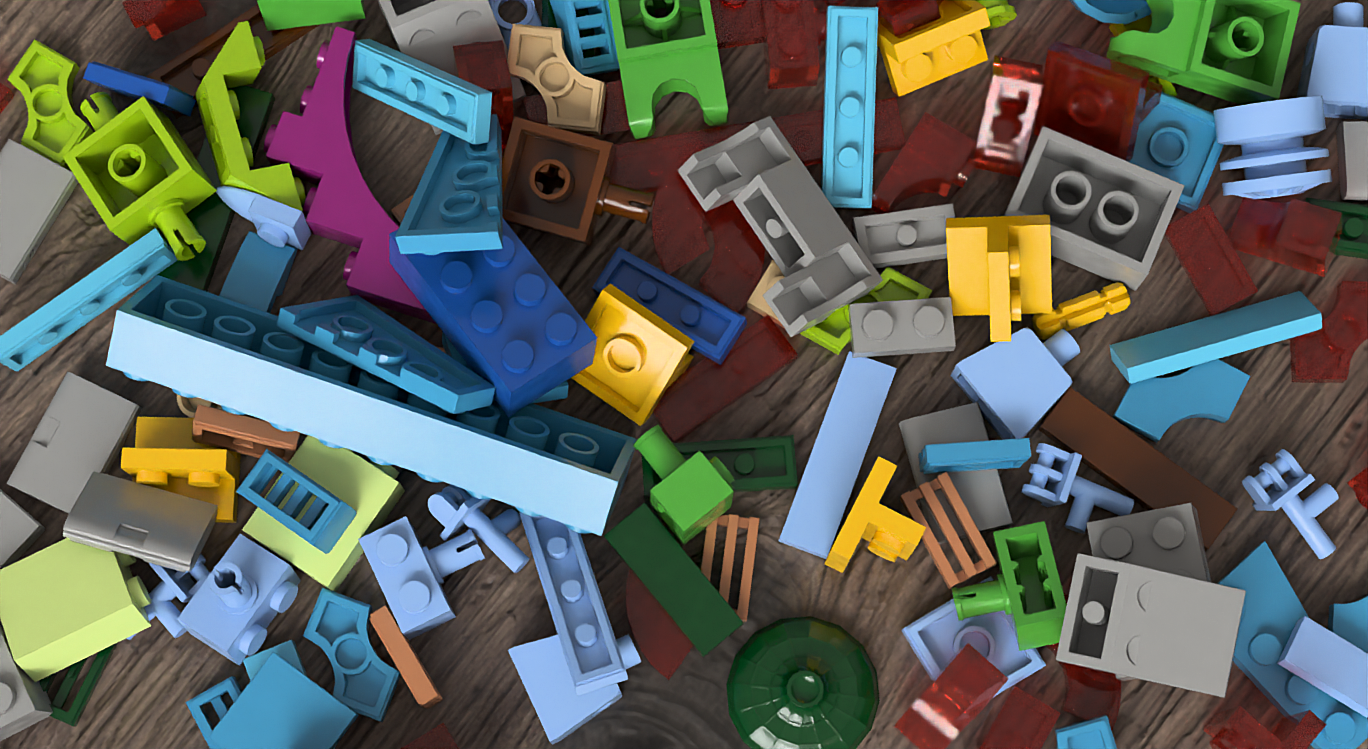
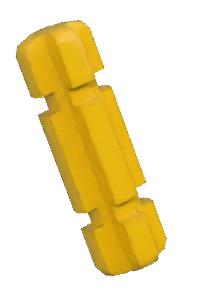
(1082, 310)

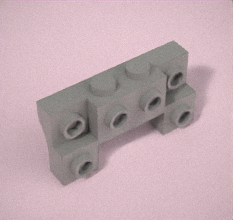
(790, 217)

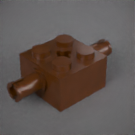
(588, 189)

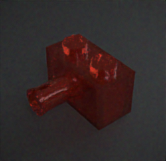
(791, 42)

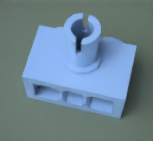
(414, 574)
(240, 600)

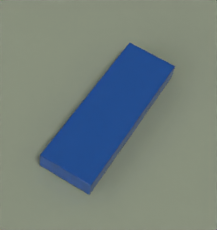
(688, 310)

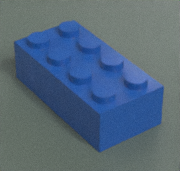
(501, 317)

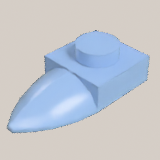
(273, 220)

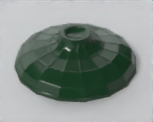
(802, 687)

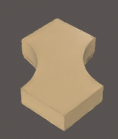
(571, 98)

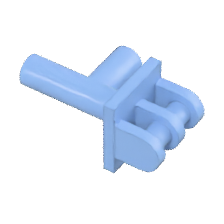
(1065, 482)
(1285, 495)
(459, 510)
(174, 584)

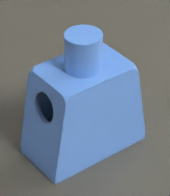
(1338, 64)
(1017, 379)
(552, 689)

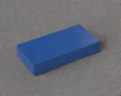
(136, 86)

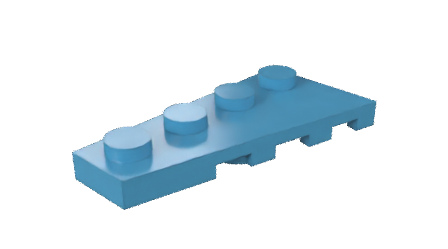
(457, 198)
(387, 349)
(1264, 630)

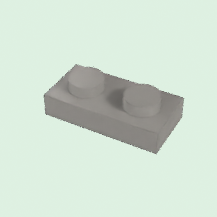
(904, 235)
(901, 327)

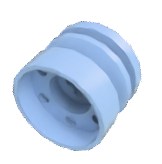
(1272, 146)

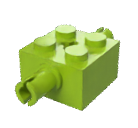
(140, 173)

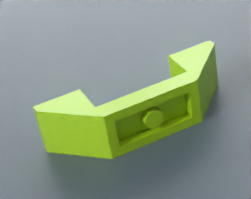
(219, 109)

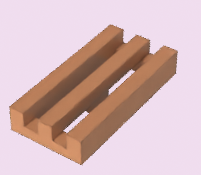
(242, 434)
(927, 491)
(732, 523)
(405, 658)

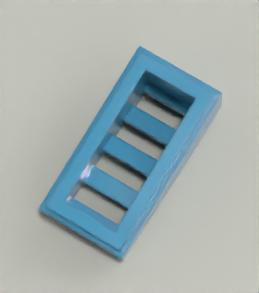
(600, 20)
(322, 522)

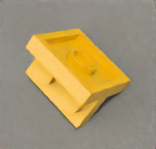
(936, 47)
(999, 268)
(633, 355)
(175, 463)
(886, 530)

